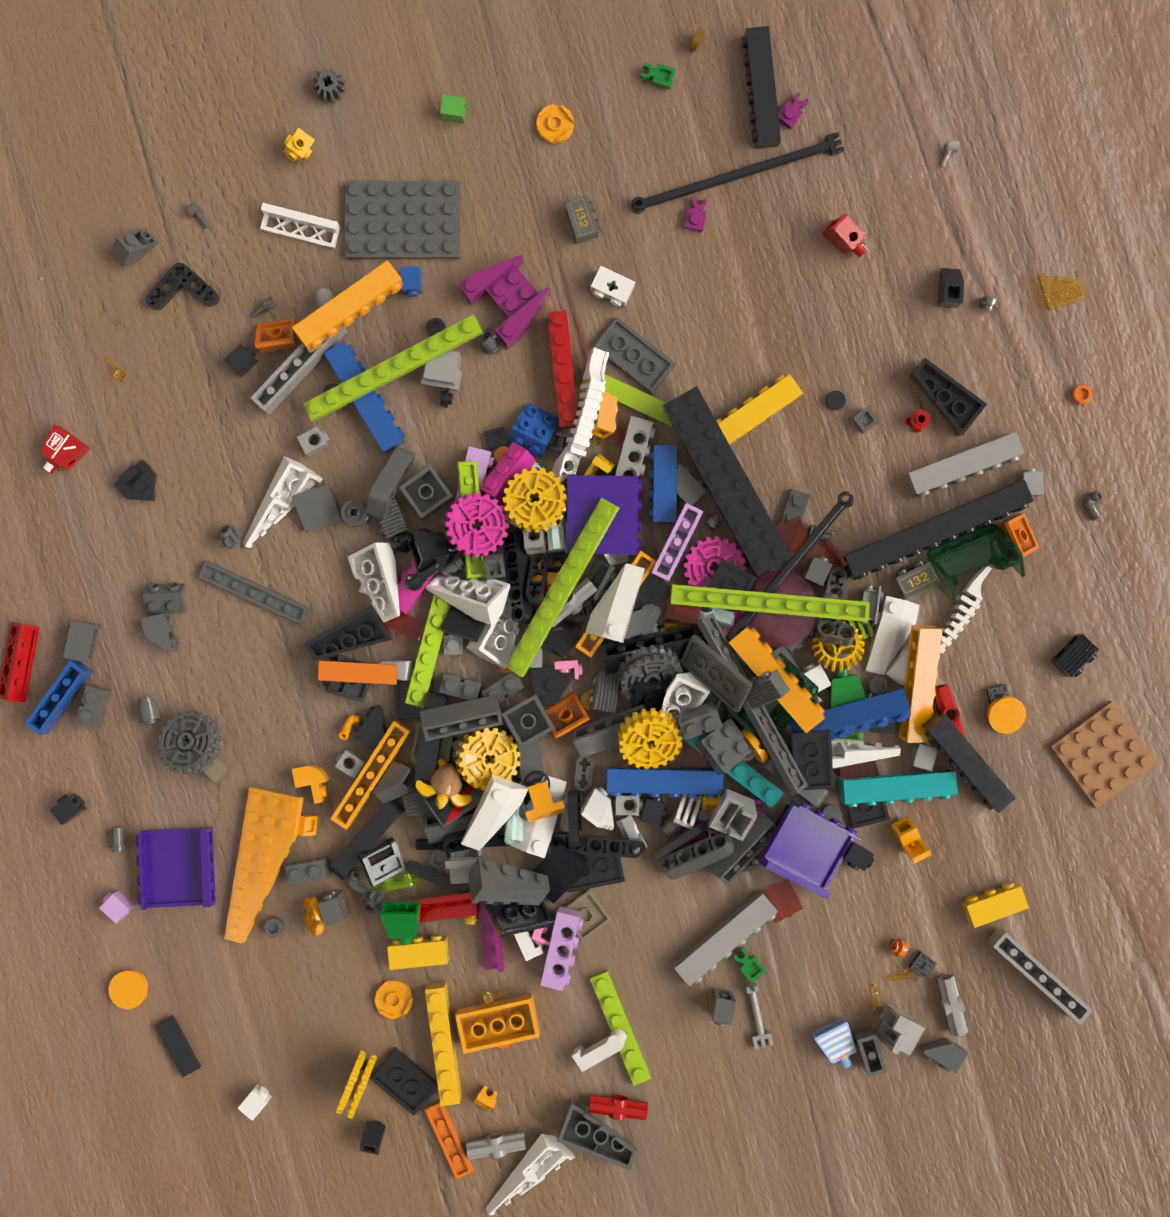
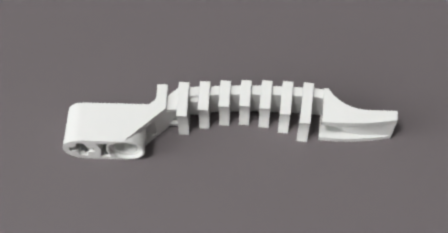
(587, 415)
(973, 589)

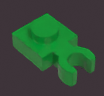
(661, 76)
(750, 966)

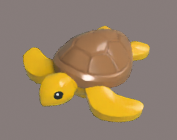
(446, 784)

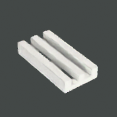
(693, 817)

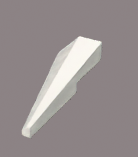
(288, 481)
(851, 752)
(536, 1164)

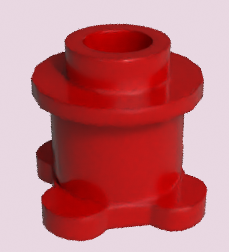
(915, 424)

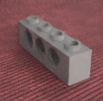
(636, 427)

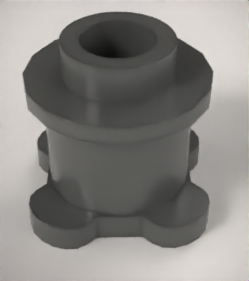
(488, 341)

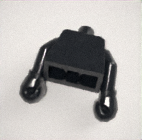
(428, 552)

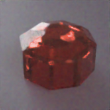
(618, 435)

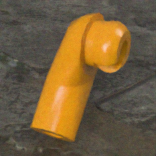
(347, 726)

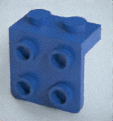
(533, 430)

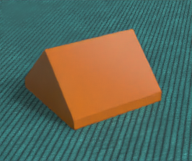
(276, 336)
(1020, 534)
(567, 715)

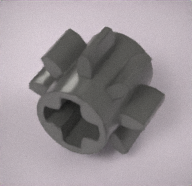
(229, 536)
(373, 900)

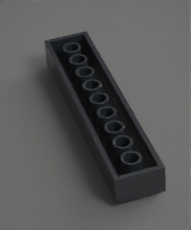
(726, 481)
(939, 528)

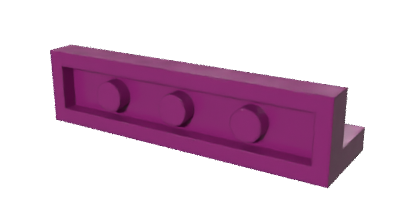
(491, 941)

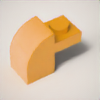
(313, 776)
(910, 840)

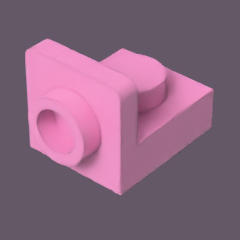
(566, 665)
(540, 939)

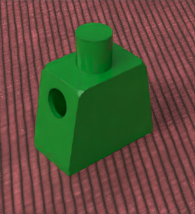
(844, 689)
(401, 920)

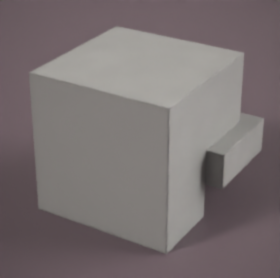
(443, 372)
(734, 815)
(461, 863)
(899, 1030)

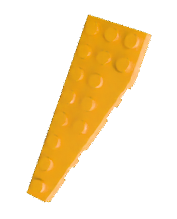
(265, 841)

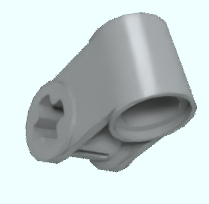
(405, 668)

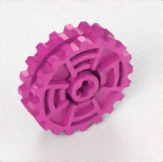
(488, 533)
(710, 552)

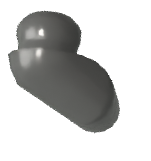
(1091, 503)
(753, 865)
(354, 883)

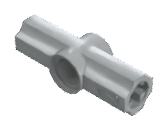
(575, 600)
(952, 1005)
(496, 1145)

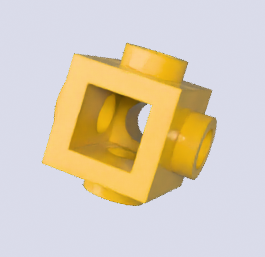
(298, 146)

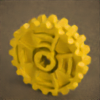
(535, 514)
(649, 738)
(485, 742)
(356, 1084)

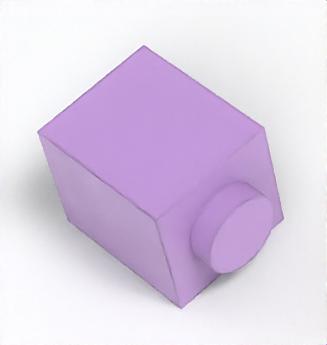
(116, 906)

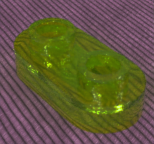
(406, 881)

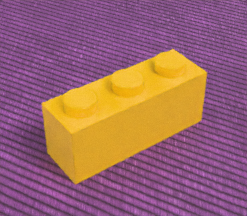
(994, 904)
(418, 953)

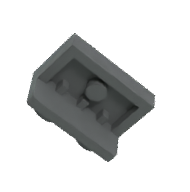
(602, 578)
(164, 598)

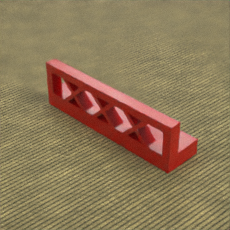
(18, 661)
(447, 907)

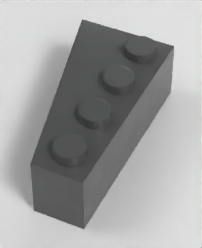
(506, 884)
(594, 1137)

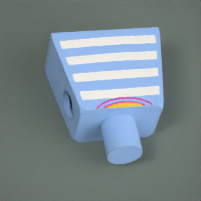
(836, 1042)

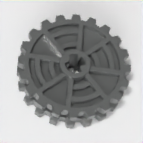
(648, 665)
(190, 742)

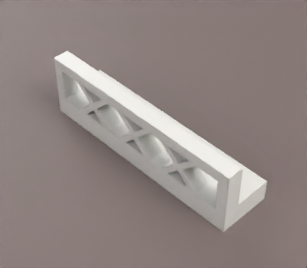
(306, 220)

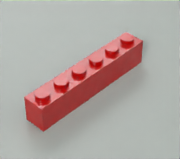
(563, 369)

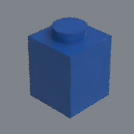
(411, 281)

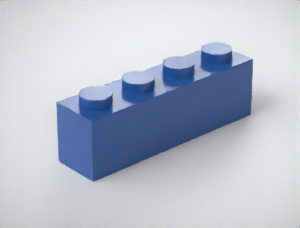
(664, 484)
(58, 697)

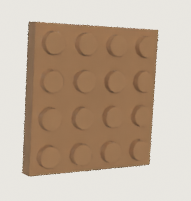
(1103, 754)

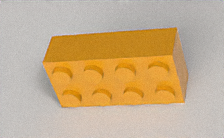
(497, 1023)

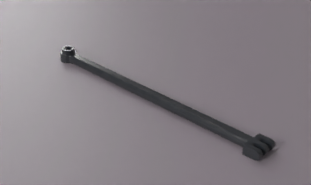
(740, 173)
(796, 558)

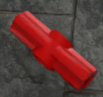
(944, 702)
(618, 1107)

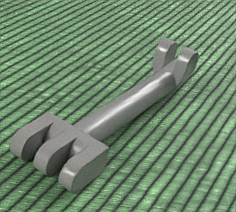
(751, 989)

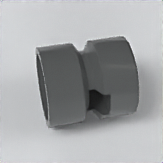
(355, 513)

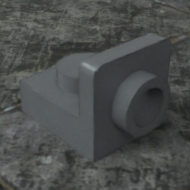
(494, 566)

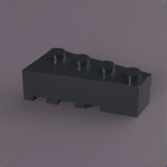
(948, 396)
(353, 633)

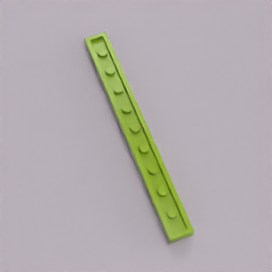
(393, 368)
(562, 587)
(770, 603)

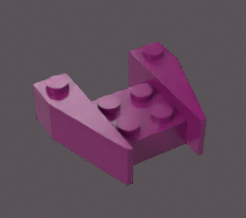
(510, 293)

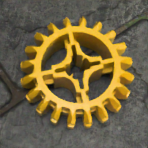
(856, 651)

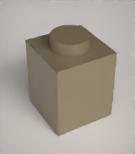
(218, 769)

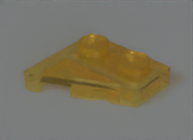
(1060, 291)

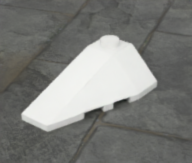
(377, 573)
(476, 598)
(615, 608)
(890, 632)
(497, 640)
(684, 694)
(598, 808)
(494, 809)
(538, 834)

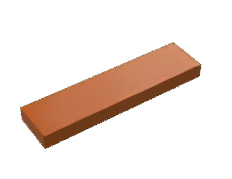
(357, 672)
(449, 1140)

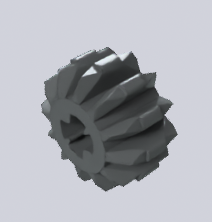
(324, 79)

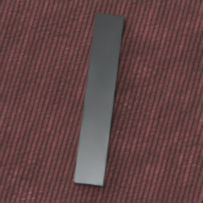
(253, 592)

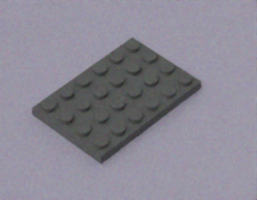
(402, 219)

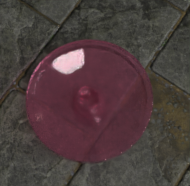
(782, 629)

